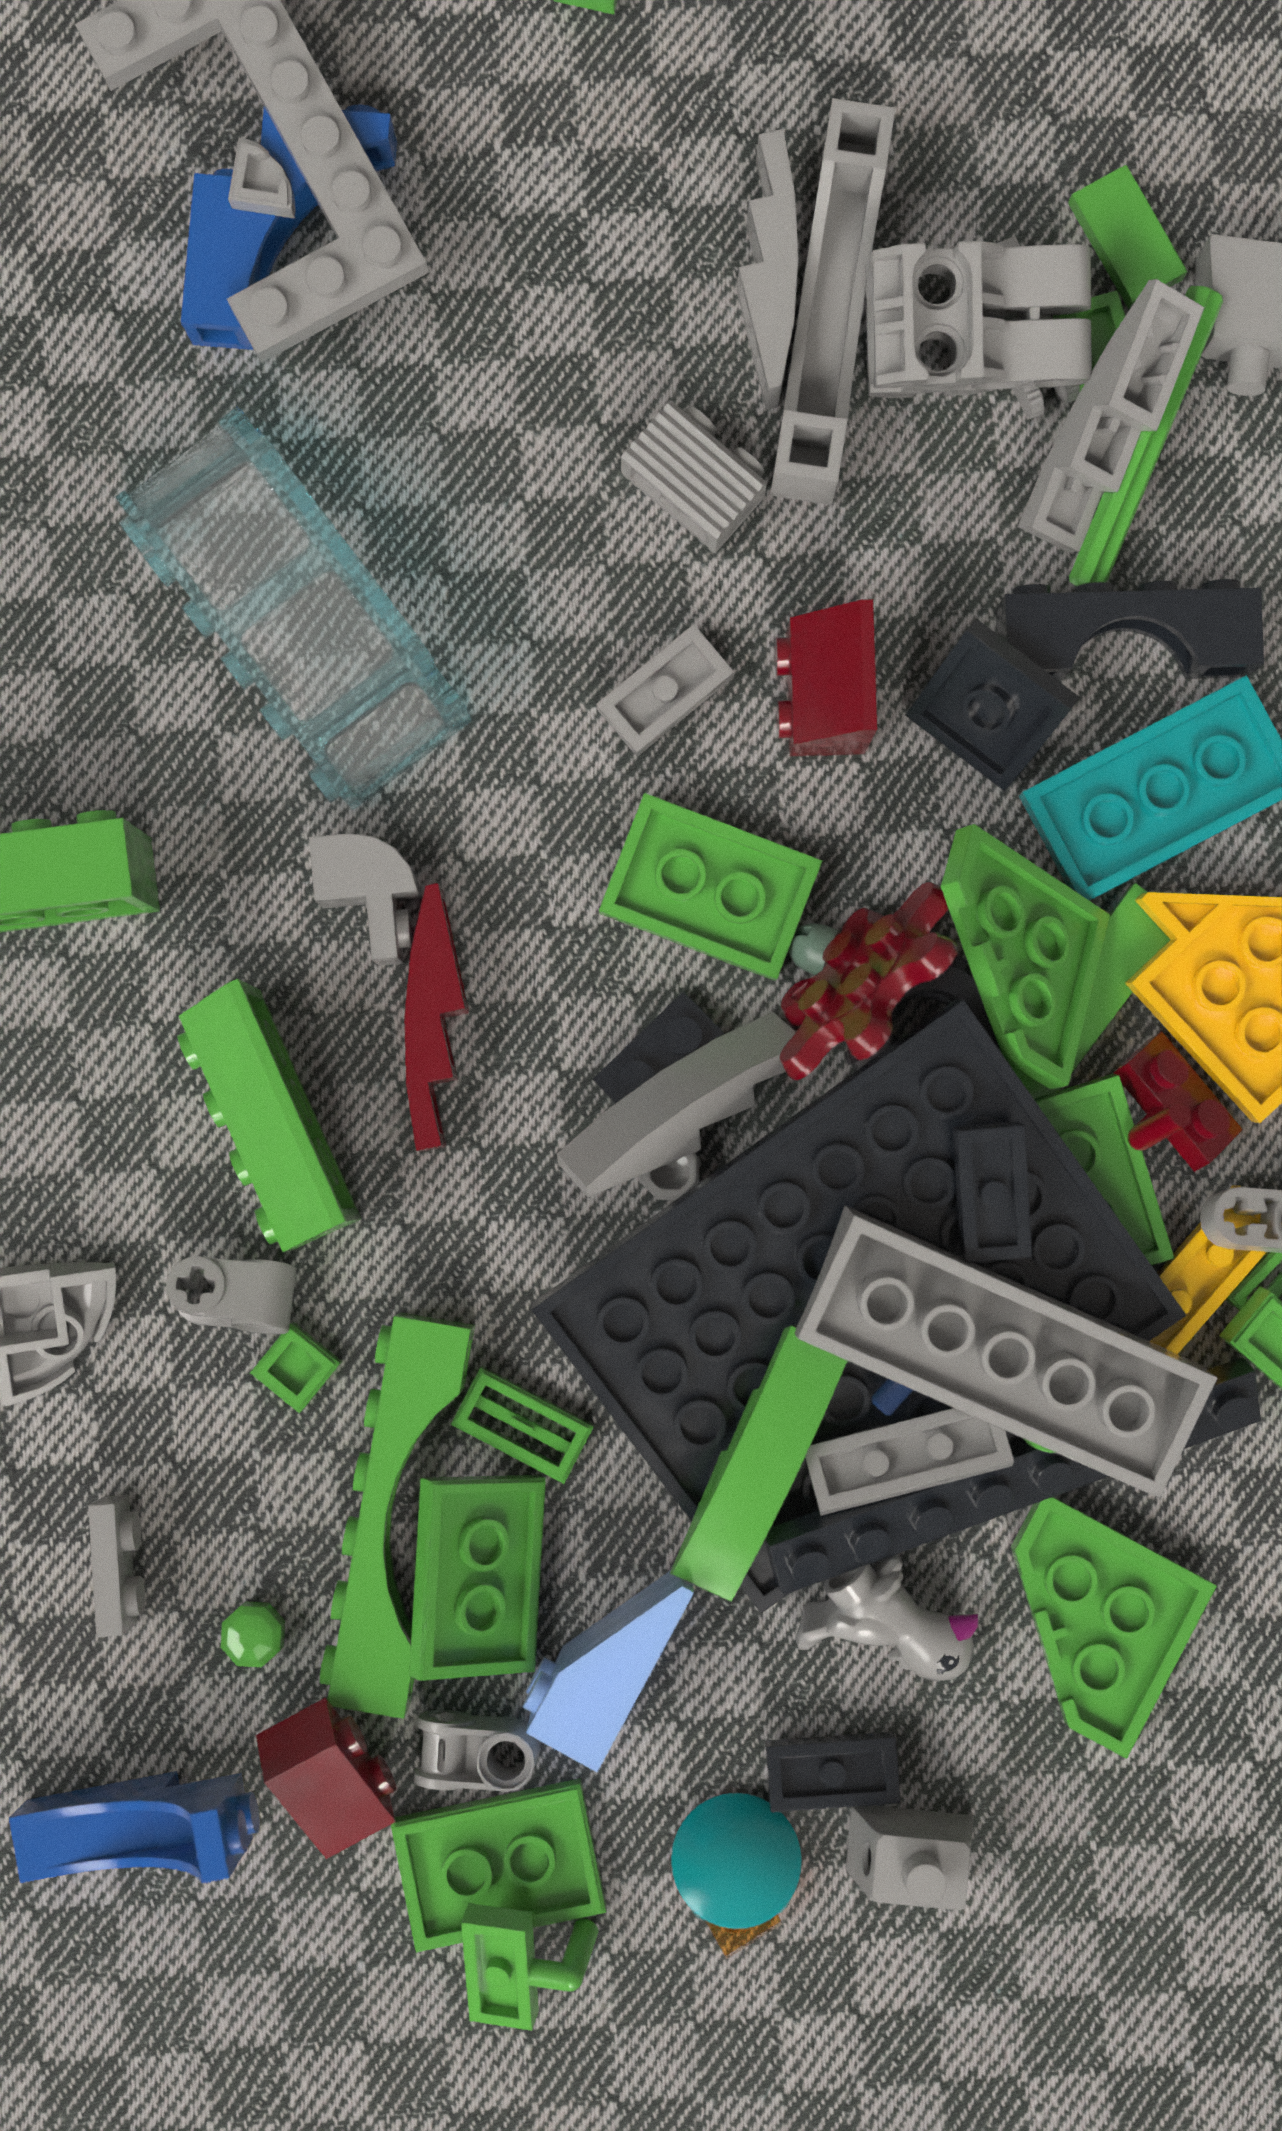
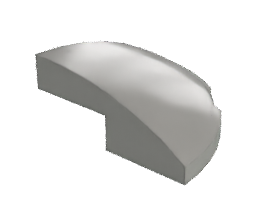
(48, 1321)

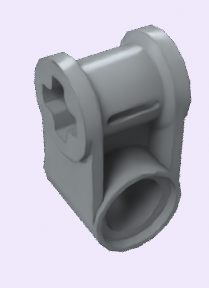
(246, 1293)
(469, 1752)

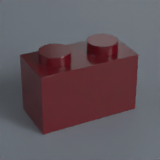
(327, 1777)

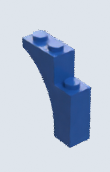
(239, 247)
(137, 1824)

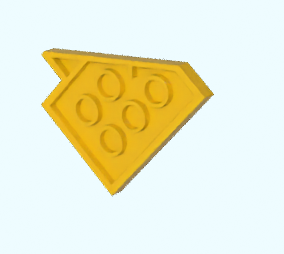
(1221, 989)

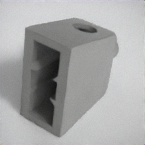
(1251, 312)
(914, 1856)

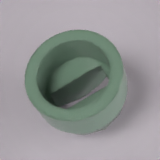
(809, 944)

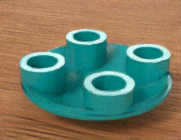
(736, 1861)

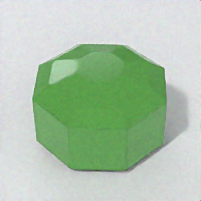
(253, 1634)

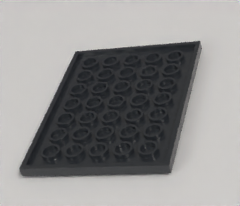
(696, 1298)

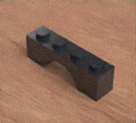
(1204, 629)

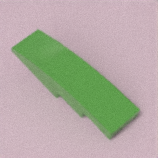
(758, 1466)

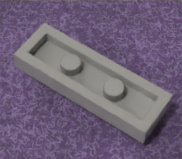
(904, 1458)

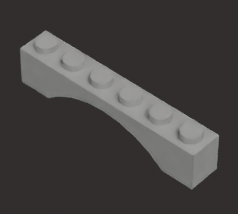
(832, 301)

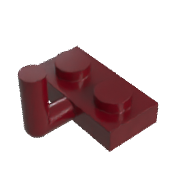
(1175, 1104)

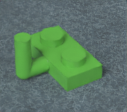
(504, 1969)

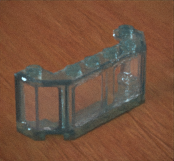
(293, 610)

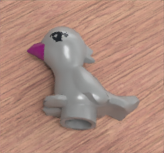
(878, 1611)

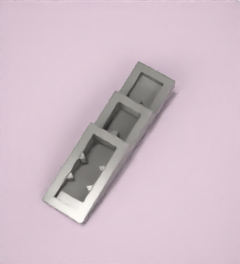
(770, 284)
(1114, 406)
(665, 1113)

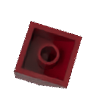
(829, 681)

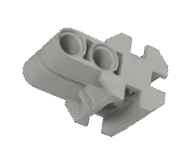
(983, 286)

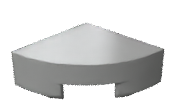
(260, 182)

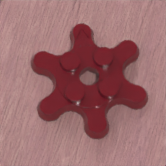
(864, 979)

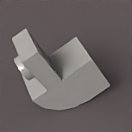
(369, 872)

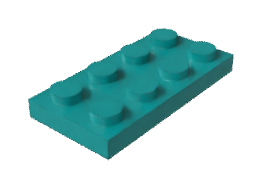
(1159, 790)

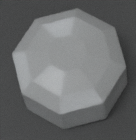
(672, 1179)

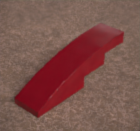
(432, 995)

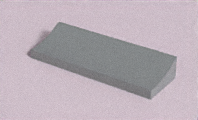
(1004, 1353)

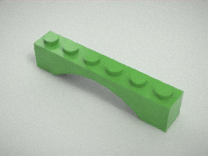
(422, 1374)

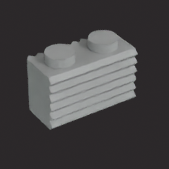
(694, 474)

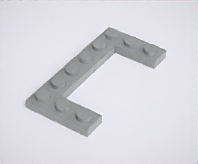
(372, 244)

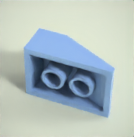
(600, 1673)

